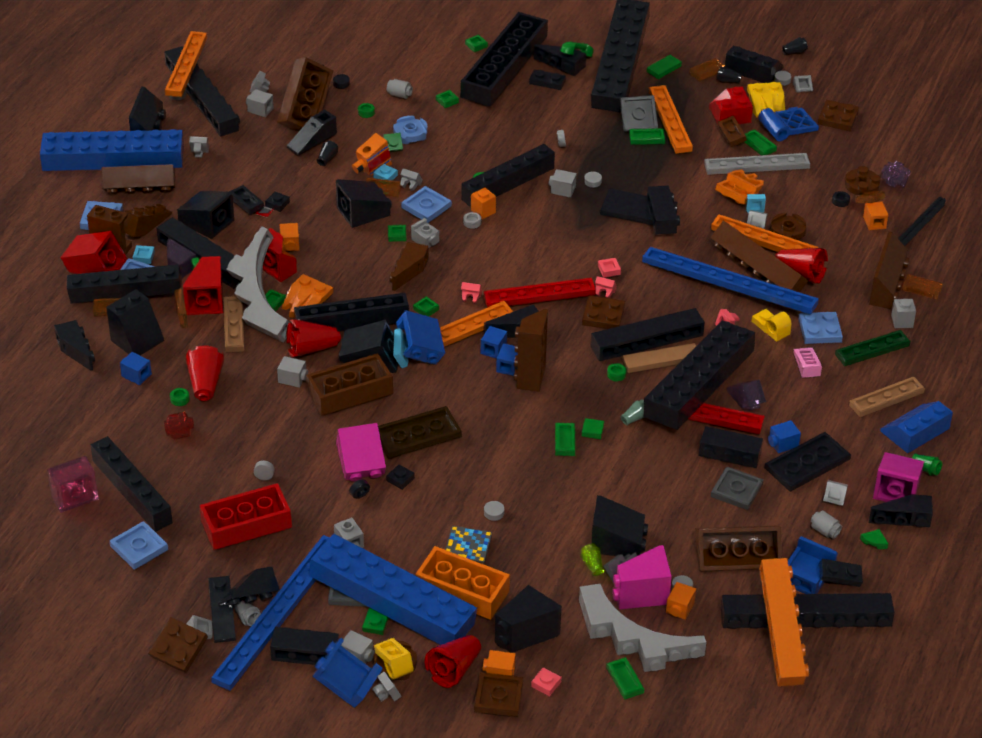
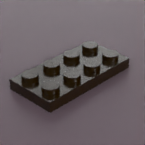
(418, 432)

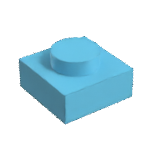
(385, 172)
(755, 202)
(144, 254)

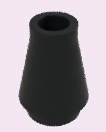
(798, 45)
(727, 75)
(328, 151)

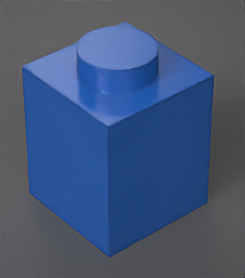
(493, 341)
(506, 360)
(135, 368)
(784, 436)

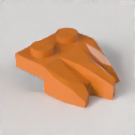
(739, 185)
(306, 292)

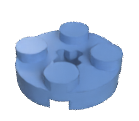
(411, 129)

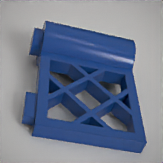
(780, 127)

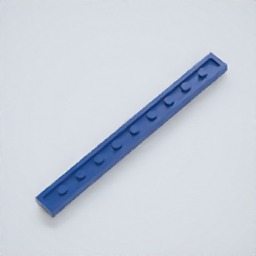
(730, 280)
(263, 628)

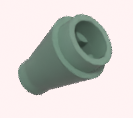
(634, 412)

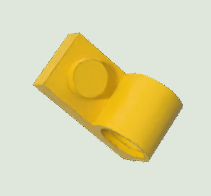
(775, 326)
(396, 658)

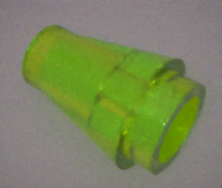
(592, 558)

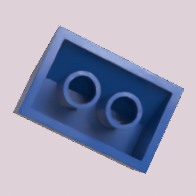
(919, 425)

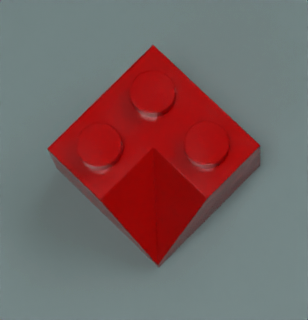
(732, 103)
(277, 261)

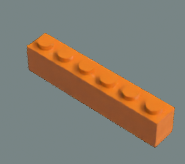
(783, 623)

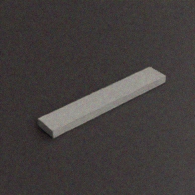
(757, 163)

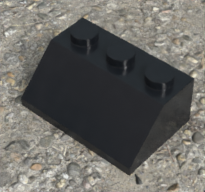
(752, 64)
(146, 112)

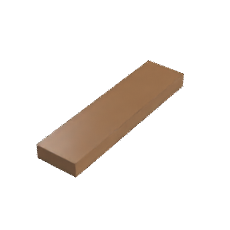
(233, 324)
(656, 358)
(886, 396)

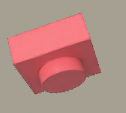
(609, 267)
(546, 681)

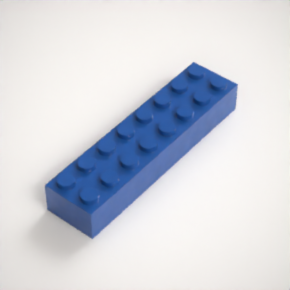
(110, 149)
(392, 591)

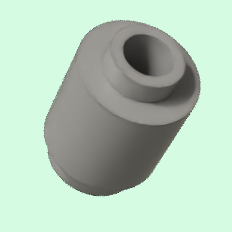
(399, 88)
(826, 524)

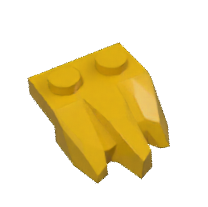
(766, 96)

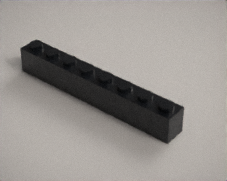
(206, 97)
(814, 610)

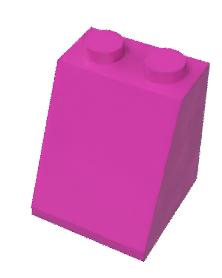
(360, 452)
(897, 477)
(643, 580)

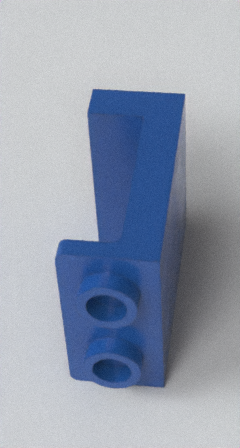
(422, 337)
(806, 567)
(345, 673)

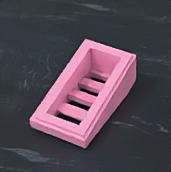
(808, 362)

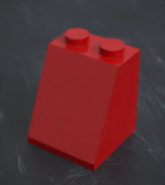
(94, 253)
(204, 287)

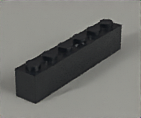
(511, 173)
(197, 244)
(118, 283)
(355, 312)
(647, 334)
(131, 483)

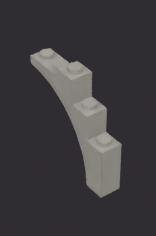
(250, 290)
(628, 637)

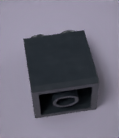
(361, 202)
(208, 212)
(134, 324)
(367, 341)
(618, 528)
(527, 620)

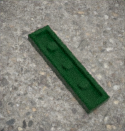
(872, 348)

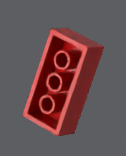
(245, 516)

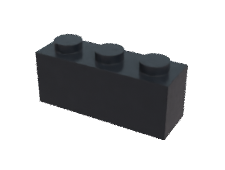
(662, 210)
(730, 447)
(300, 645)

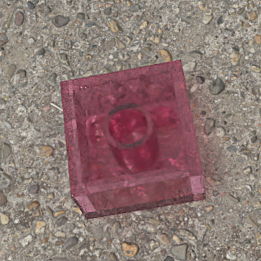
(72, 484)

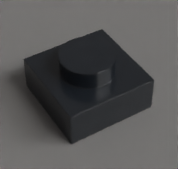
(277, 201)
(400, 476)

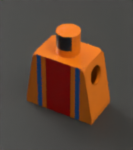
(372, 155)

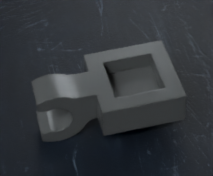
(611, 566)

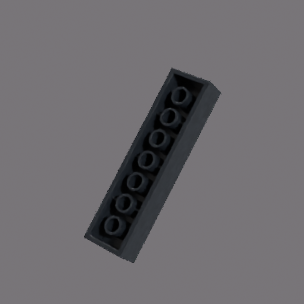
(620, 54)
(503, 59)
(699, 375)

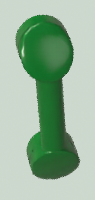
(569, 47)

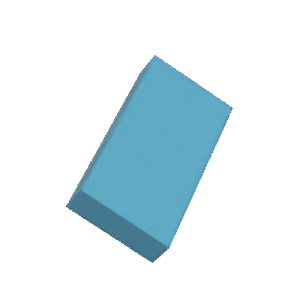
(400, 346)

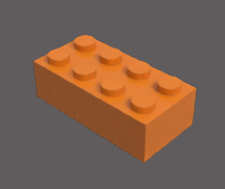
(466, 579)

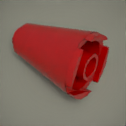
(806, 261)
(310, 337)
(204, 370)
(452, 660)

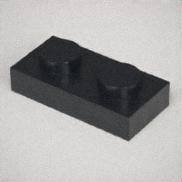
(547, 79)
(247, 200)
(841, 572)

